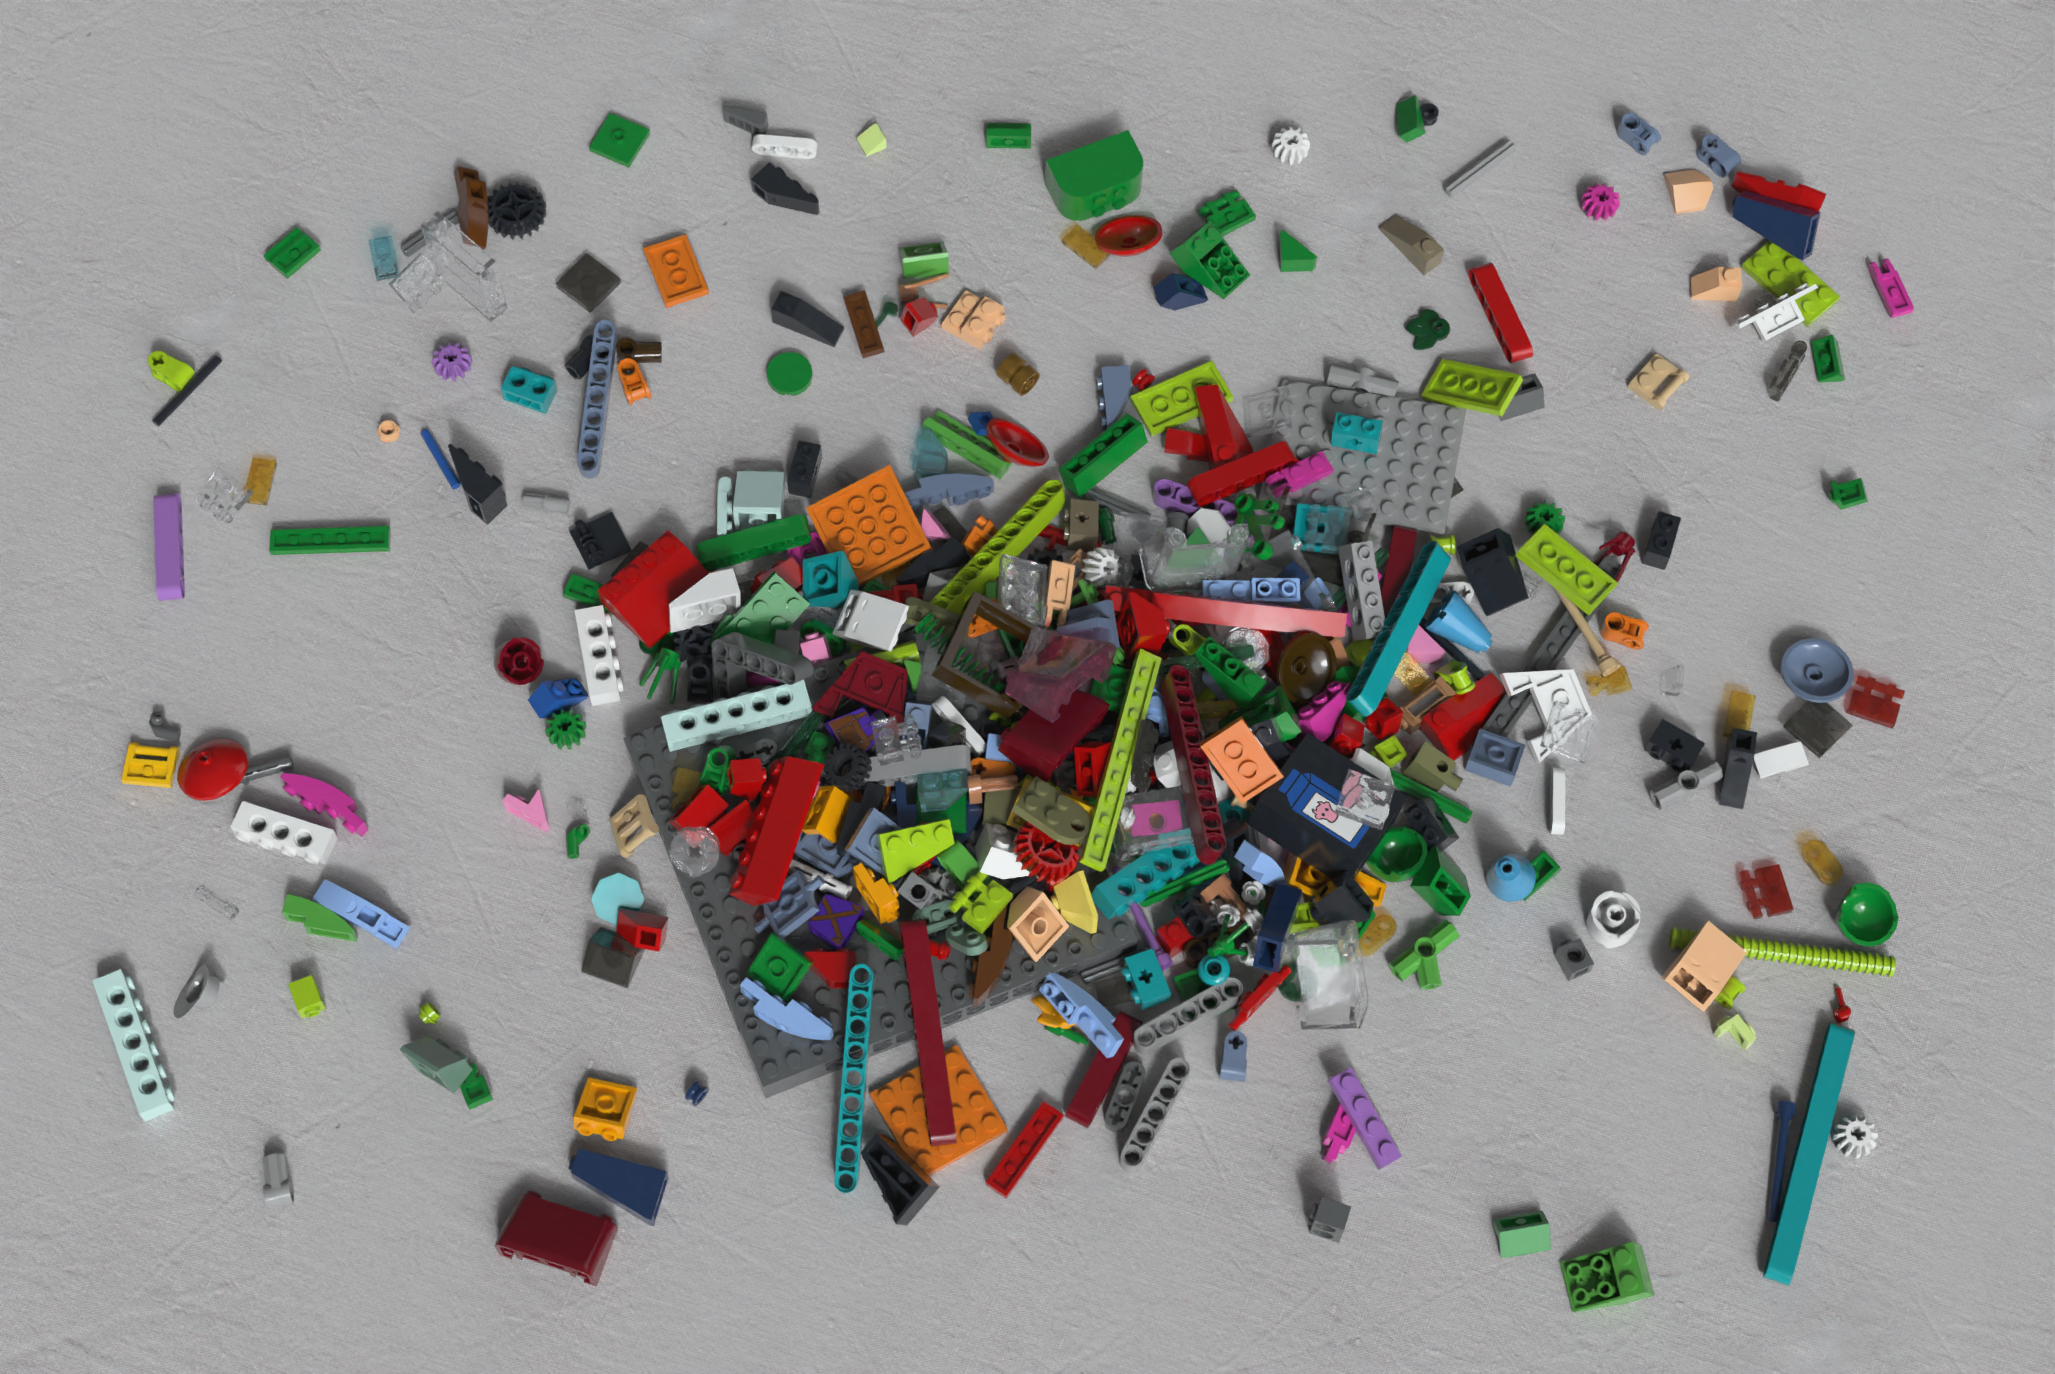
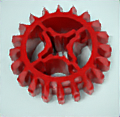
(1052, 864)

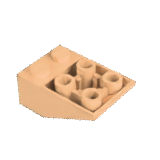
(1704, 966)

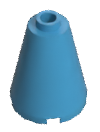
(1459, 624)
(1512, 885)

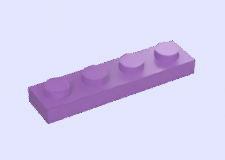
(1364, 1118)

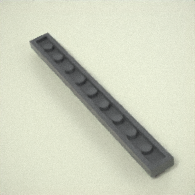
(1546, 659)

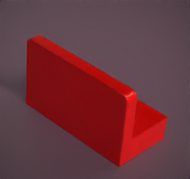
(733, 827)

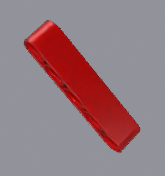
(1500, 313)
(1240, 473)

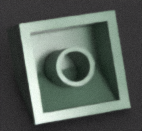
(438, 1062)

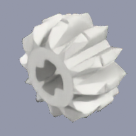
(1290, 145)
(1101, 567)
(1860, 1131)

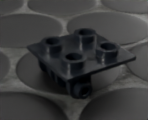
(599, 540)

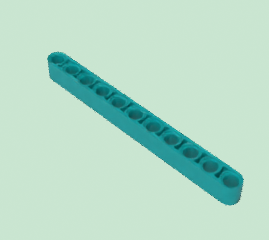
(1808, 1154)

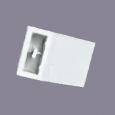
(870, 620)
(995, 852)

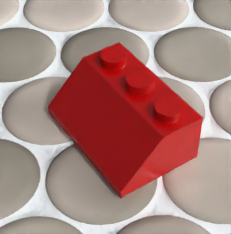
(1141, 627)

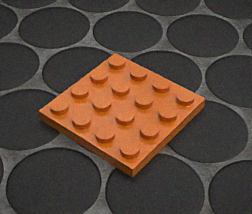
(870, 525)
(904, 1114)

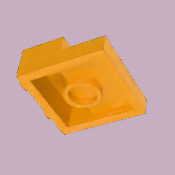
(878, 895)
(604, 1109)

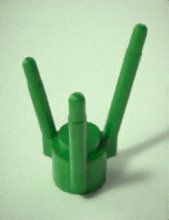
(665, 661)

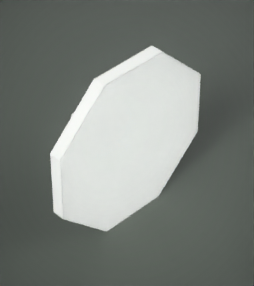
(1211, 524)

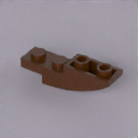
(473, 210)
(991, 964)

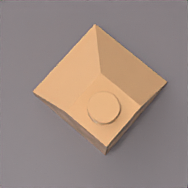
(1035, 922)

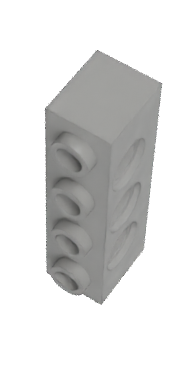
(1362, 589)

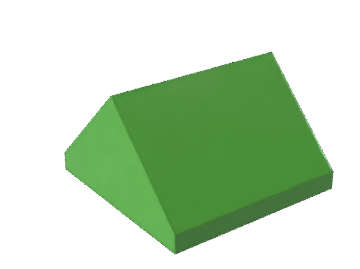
(924, 260)

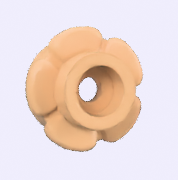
(386, 426)

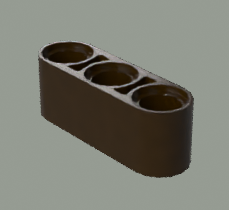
(1205, 942)

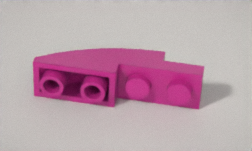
(322, 796)

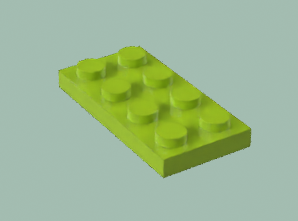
(1783, 273)
(1472, 387)
(1175, 399)
(1566, 569)

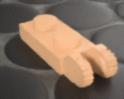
(1059, 591)

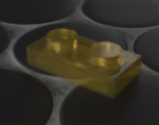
(1412, 675)

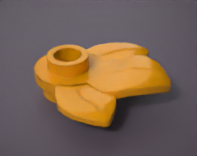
(1050, 1015)

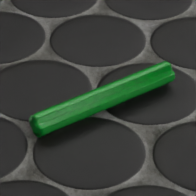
(1419, 791)
(1187, 881)

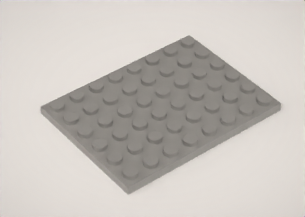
(1408, 474)

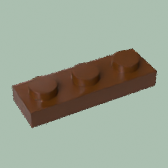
(863, 324)

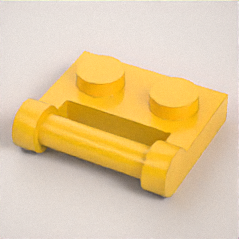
(150, 772)

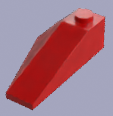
(1800, 195)
(1220, 428)
(1457, 720)

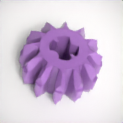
(443, 361)

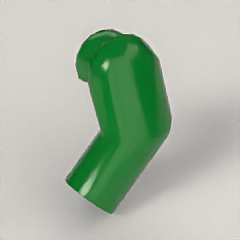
(575, 838)

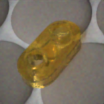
(1823, 862)
(1377, 935)

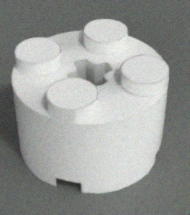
(1603, 911)

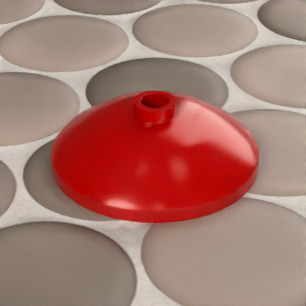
(1128, 235)
(1016, 443)
(212, 769)

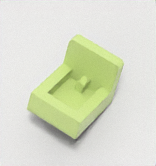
(1741, 1031)

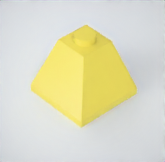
(1075, 902)

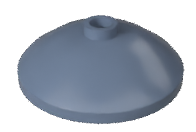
(1821, 661)

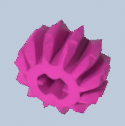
(1600, 201)

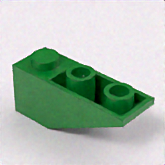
(1230, 674)

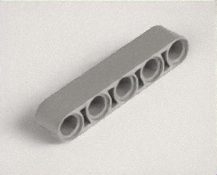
(931, 761)
(1182, 1026)
(1159, 1104)

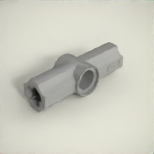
(1361, 381)
(1698, 779)

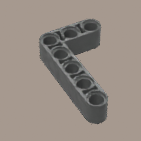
(738, 653)

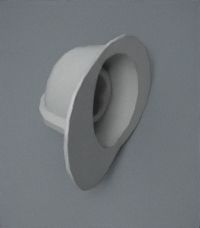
(199, 993)

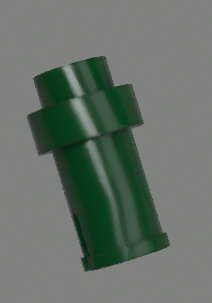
(1106, 526)

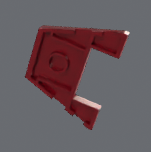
(869, 683)

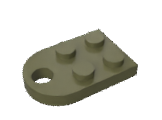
(1052, 813)

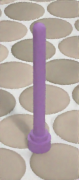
(1163, 958)

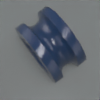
(696, 1093)

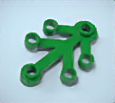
(1245, 506)

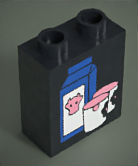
(1302, 805)

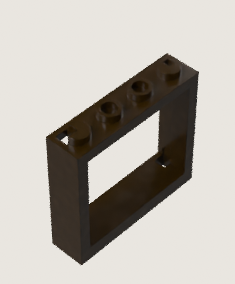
(1004, 620)

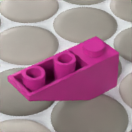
(1323, 713)

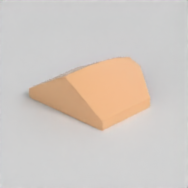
(1688, 190)

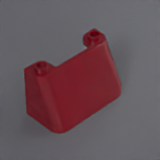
(1041, 745)
(557, 1237)

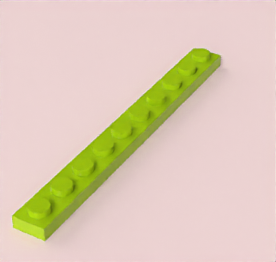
(1119, 761)

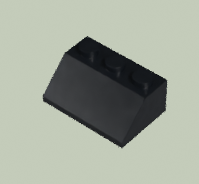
(1268, 733)

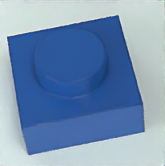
(979, 421)

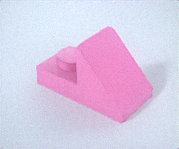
(933, 528)
(532, 813)

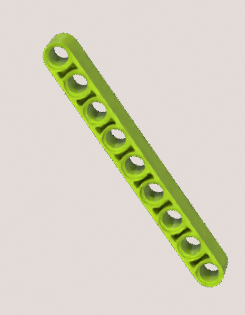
(1009, 540)

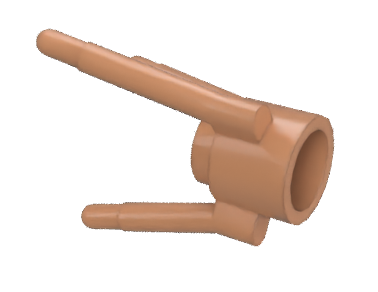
(910, 291)

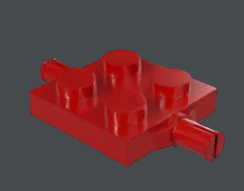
(1252, 1001)

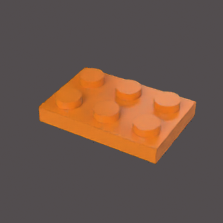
(675, 271)
(1241, 760)

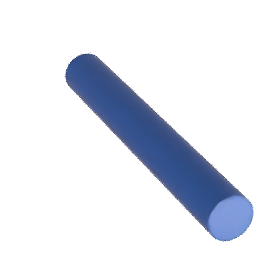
(440, 459)

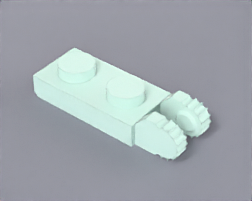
(724, 506)

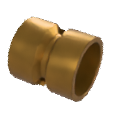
(1018, 374)

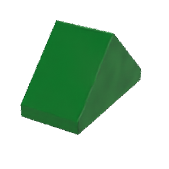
(1294, 255)

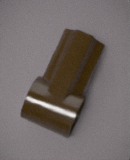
(640, 351)

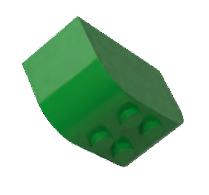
(1095, 177)

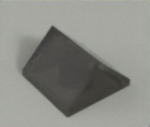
(611, 958)

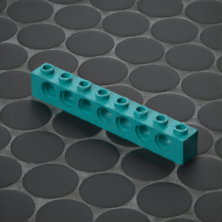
(1107, 893)

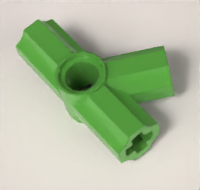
(1425, 965)

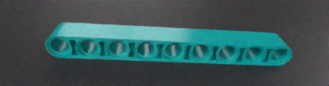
(1398, 629)
(848, 1089)

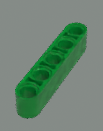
(753, 542)

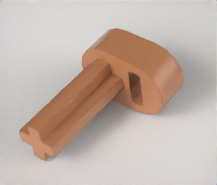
(978, 785)
(1222, 887)

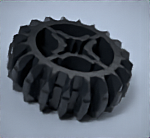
(529, 205)

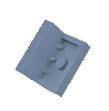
(1093, 622)
(1495, 757)
(864, 842)

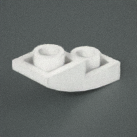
(1780, 759)

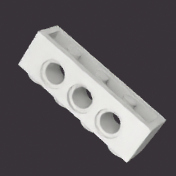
(600, 690)
(251, 816)

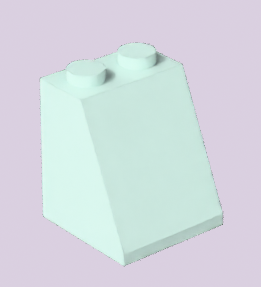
(758, 498)

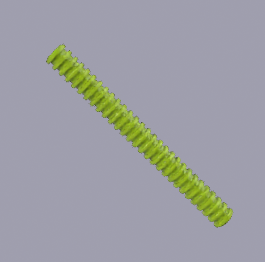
(1800, 954)

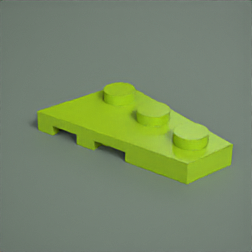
(912, 846)

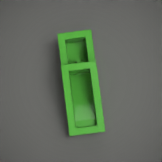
(317, 919)

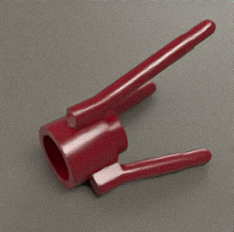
(1620, 545)

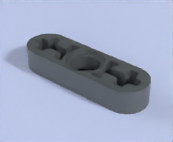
(1125, 1077)

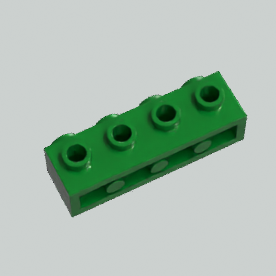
(1103, 455)

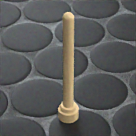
(1606, 663)

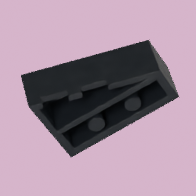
(899, 1177)

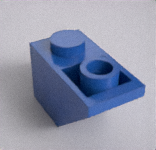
(555, 695)

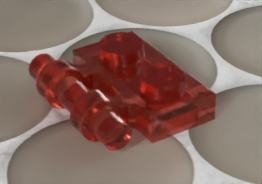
(1874, 708)
(1772, 889)

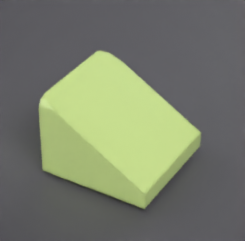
(872, 140)

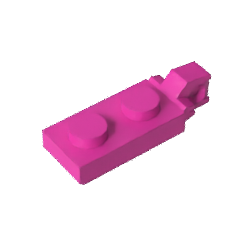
(1338, 1135)

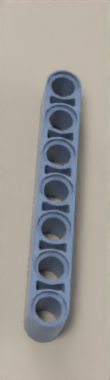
(597, 409)

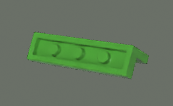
(967, 448)

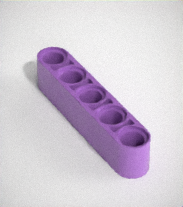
(1179, 492)
(169, 547)

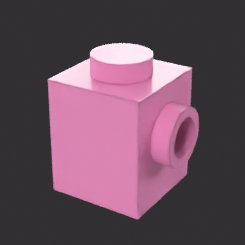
(816, 648)

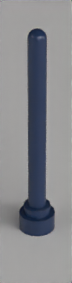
(1785, 1111)

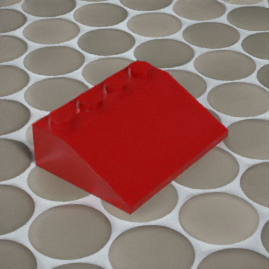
(648, 584)

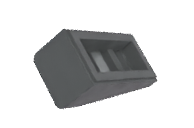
(748, 120)

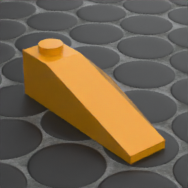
(1310, 880)

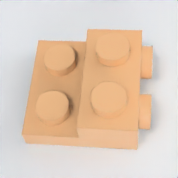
(974, 319)

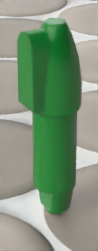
(1068, 1033)

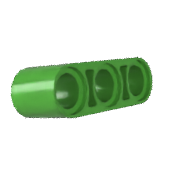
(960, 866)

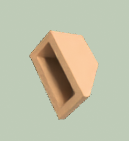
(1717, 284)

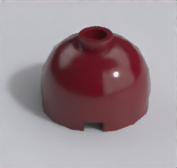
(518, 661)

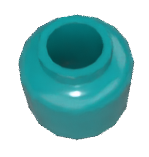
(1218, 962)

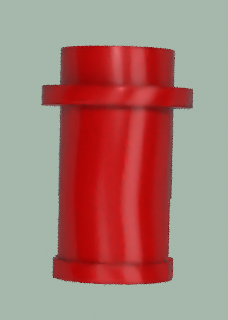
(939, 949)

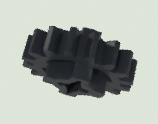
(691, 647)

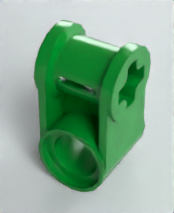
(715, 771)

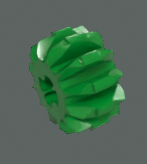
(1538, 513)
(556, 729)

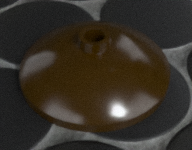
(1306, 667)

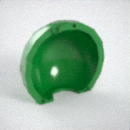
(1398, 855)
(1867, 915)

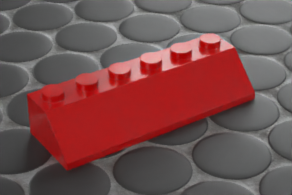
(775, 830)

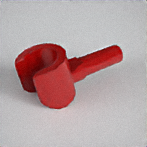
(1843, 1012)

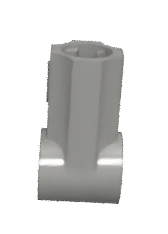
(277, 1186)

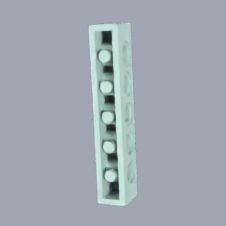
(728, 725)
(108, 990)

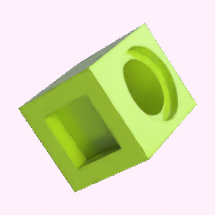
(307, 997)

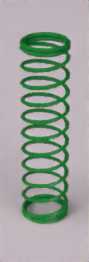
(996, 687)

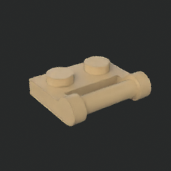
(1653, 376)
(629, 820)

